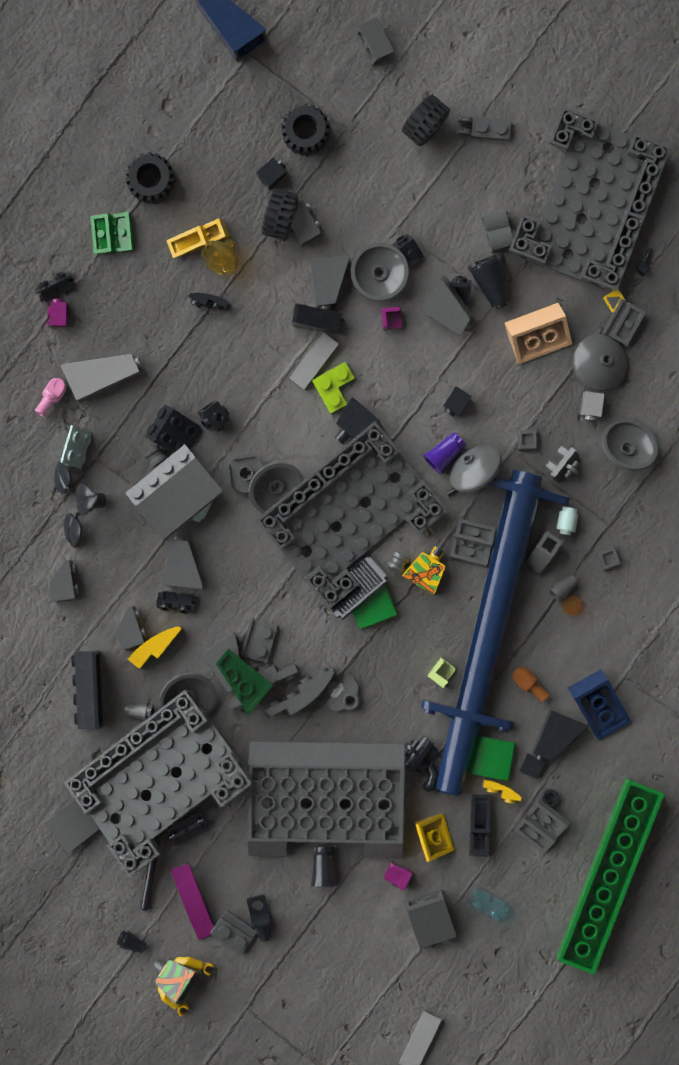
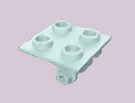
(76, 447)

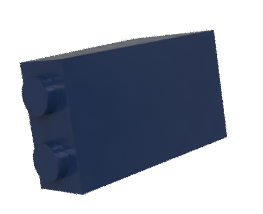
(233, 26)

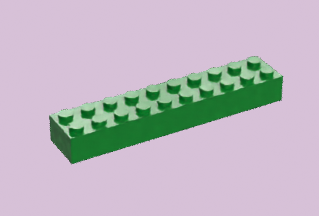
(609, 876)

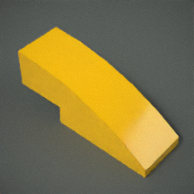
(198, 237)
(154, 646)

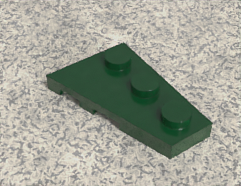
(243, 679)

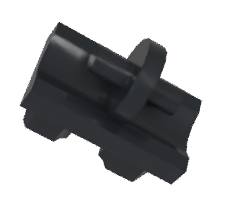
(417, 752)

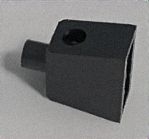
(353, 421)

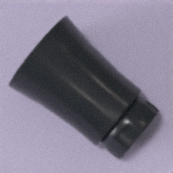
(323, 867)

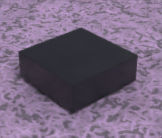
(531, 766)

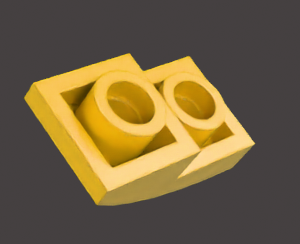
(507, 793)

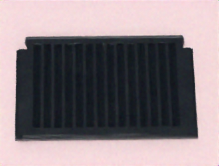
(370, 580)

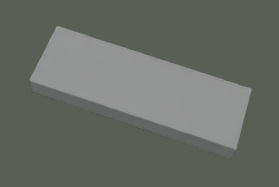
(313, 361)
(420, 1039)

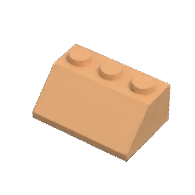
(538, 333)

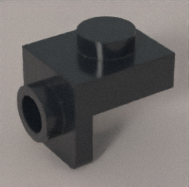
(409, 249)
(463, 287)

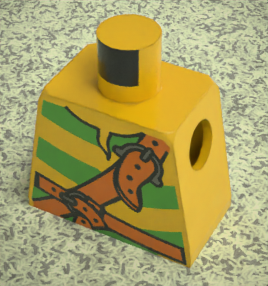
(426, 570)

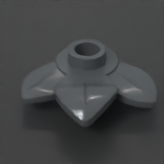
(341, 692)

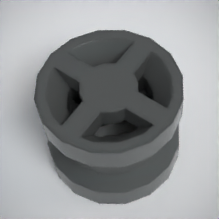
(155, 456)
(398, 562)

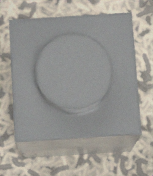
(592, 405)

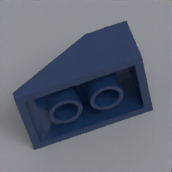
(599, 704)

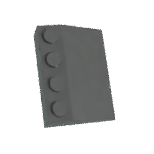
(174, 492)

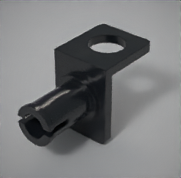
(260, 918)

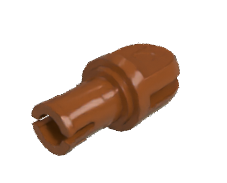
(528, 682)

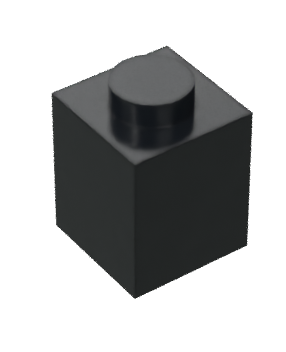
(271, 173)
(456, 402)

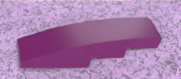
(193, 900)

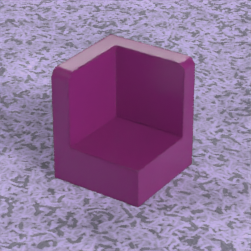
(391, 318)
(398, 875)

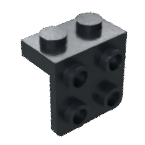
(172, 430)

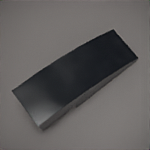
(479, 825)

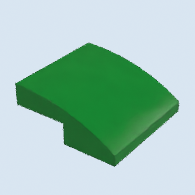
(112, 233)
(375, 609)
(492, 758)

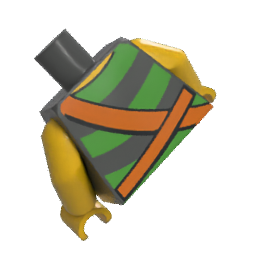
(177, 980)

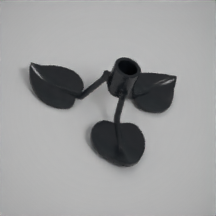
(86, 502)

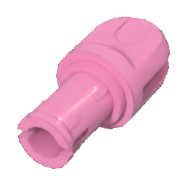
(52, 395)

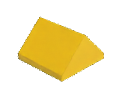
(434, 836)

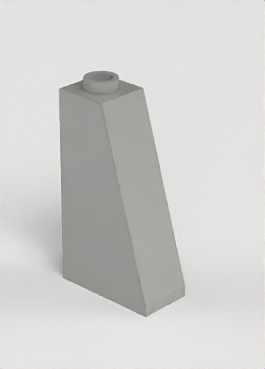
(97, 375)

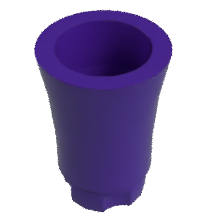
(444, 453)

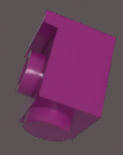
(58, 313)

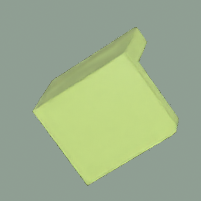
(441, 672)

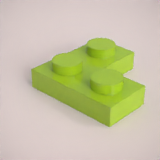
(328, 385)

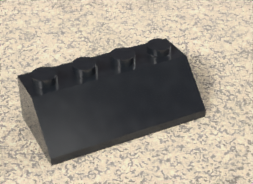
(88, 689)

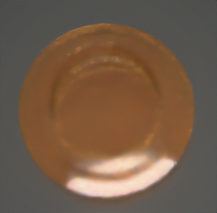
(571, 605)

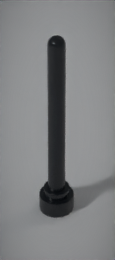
(149, 879)

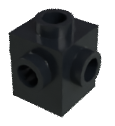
(214, 416)

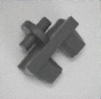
(566, 466)

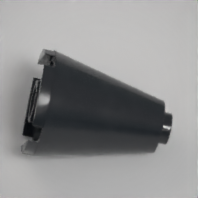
(492, 279)

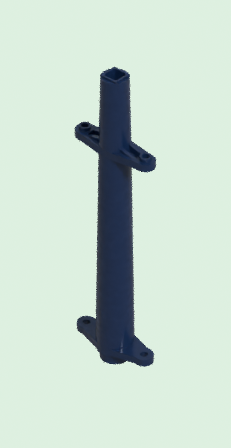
(499, 591)

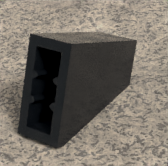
(316, 319)
(556, 735)

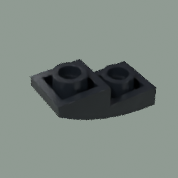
(203, 299)

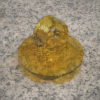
(220, 256)

